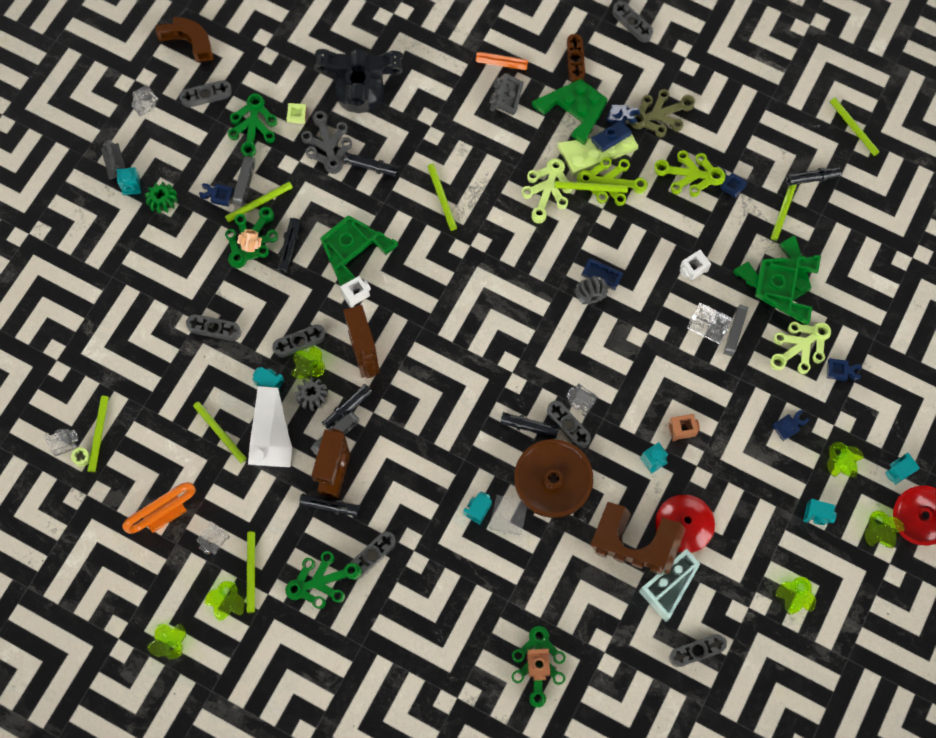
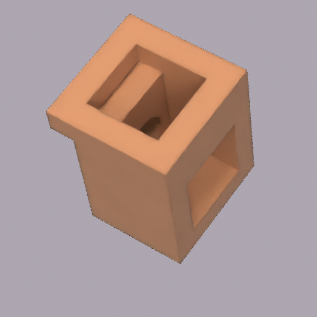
(688, 421)
(538, 655)

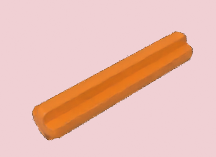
(500, 60)

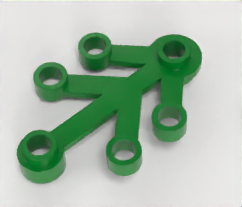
(252, 123)
(245, 256)
(319, 581)
(538, 644)

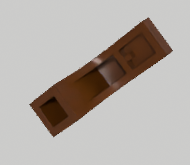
(190, 31)

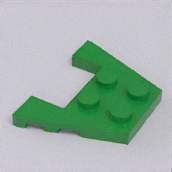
(578, 100)
(347, 241)
(791, 250)
(778, 283)

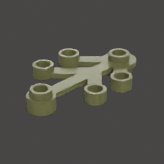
(660, 114)

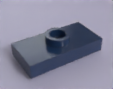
(611, 136)
(611, 276)

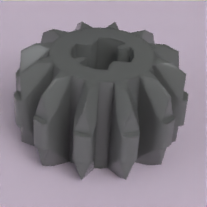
(591, 290)
(310, 387)

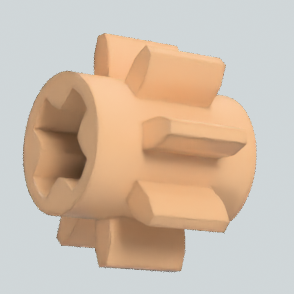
(249, 240)

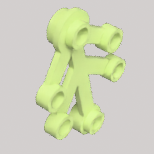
(547, 187)
(803, 345)

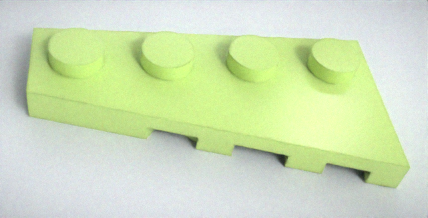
(587, 156)

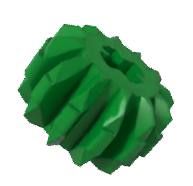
(161, 197)

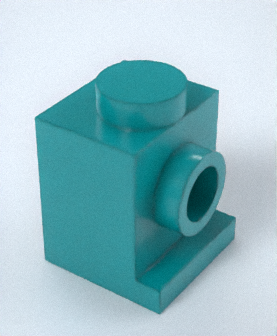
(129, 181)
(267, 378)
(654, 457)
(902, 468)
(478, 507)
(819, 512)

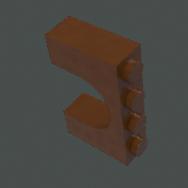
(362, 341)
(331, 463)
(657, 555)

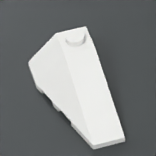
(269, 434)

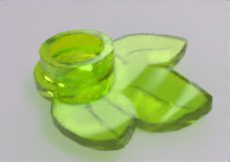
(306, 361)
(845, 462)
(884, 532)
(797, 599)
(223, 603)
(165, 639)

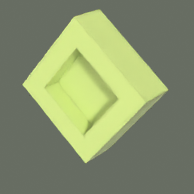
(296, 113)

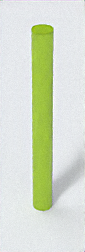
(854, 126)
(591, 186)
(442, 198)
(261, 200)
(783, 212)
(219, 431)
(98, 434)
(250, 572)

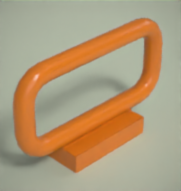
(161, 510)

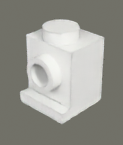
(696, 260)
(351, 287)

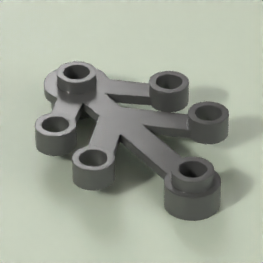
(327, 145)

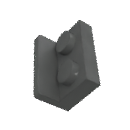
(506, 94)

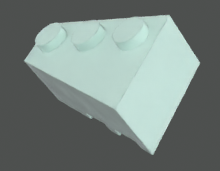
(666, 590)

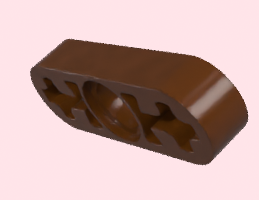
(579, 52)

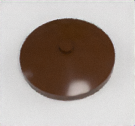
(553, 478)

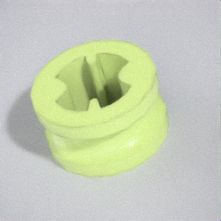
(74, 454)

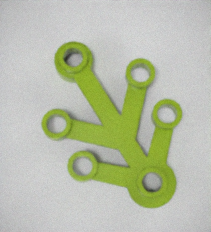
(692, 173)
(610, 178)

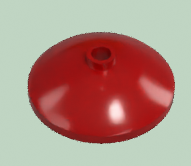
(910, 510)
(702, 523)

